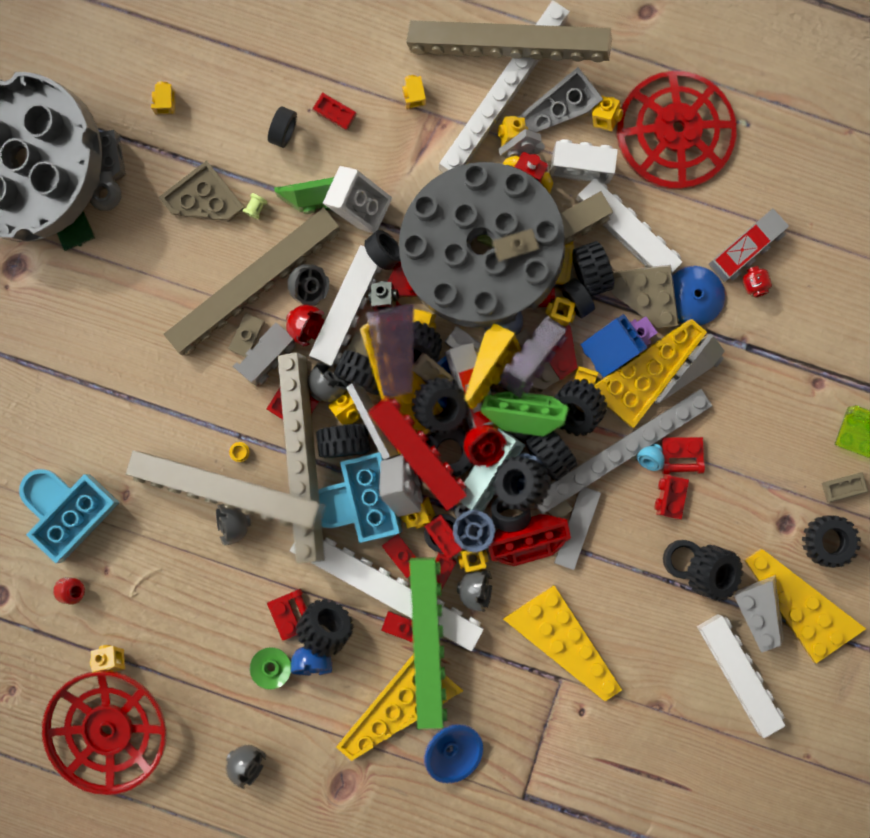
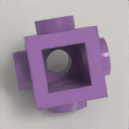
(645, 329)

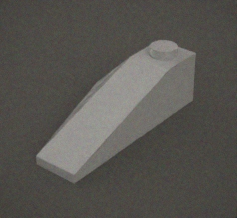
(563, 102)
(703, 357)

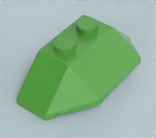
(305, 196)
(527, 415)

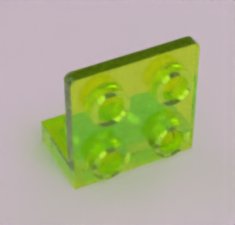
(855, 431)

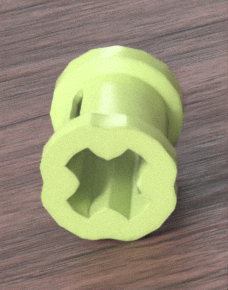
(255, 206)

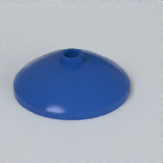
(702, 308)
(458, 760)

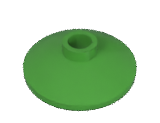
(262, 675)

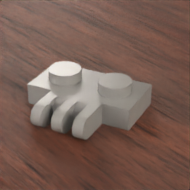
(526, 141)

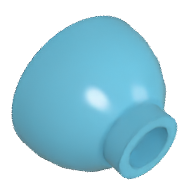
(651, 457)

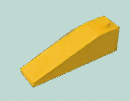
(495, 353)

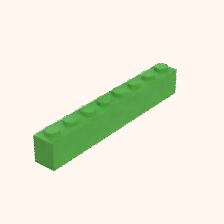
(427, 642)

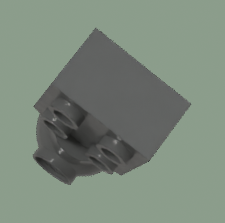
(111, 171)

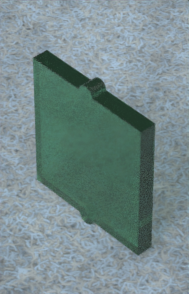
(76, 233)

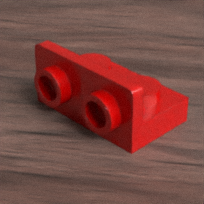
(671, 497)

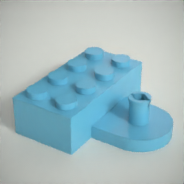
(359, 500)
(64, 512)

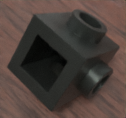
(383, 295)

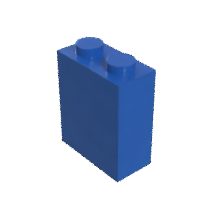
(613, 345)

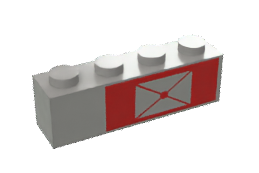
(749, 245)
(461, 365)

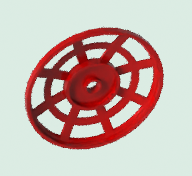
(671, 139)
(95, 737)

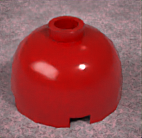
(304, 323)
(484, 445)

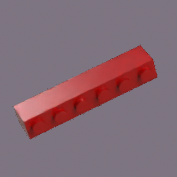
(417, 452)

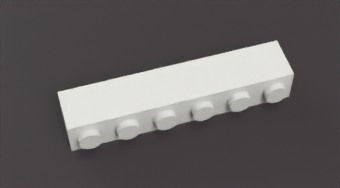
(631, 232)
(345, 309)
(741, 676)

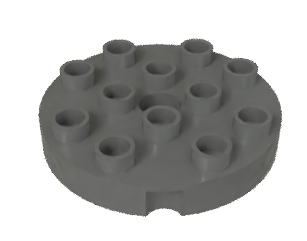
(60, 160)
(473, 203)

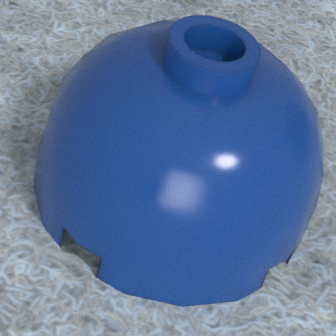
(306, 663)

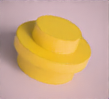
(239, 452)

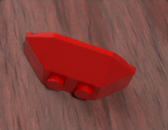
(536, 541)

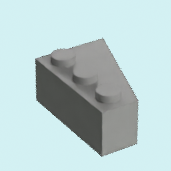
(265, 355)
(762, 612)

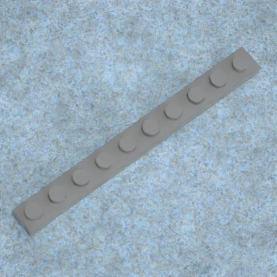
(625, 449)

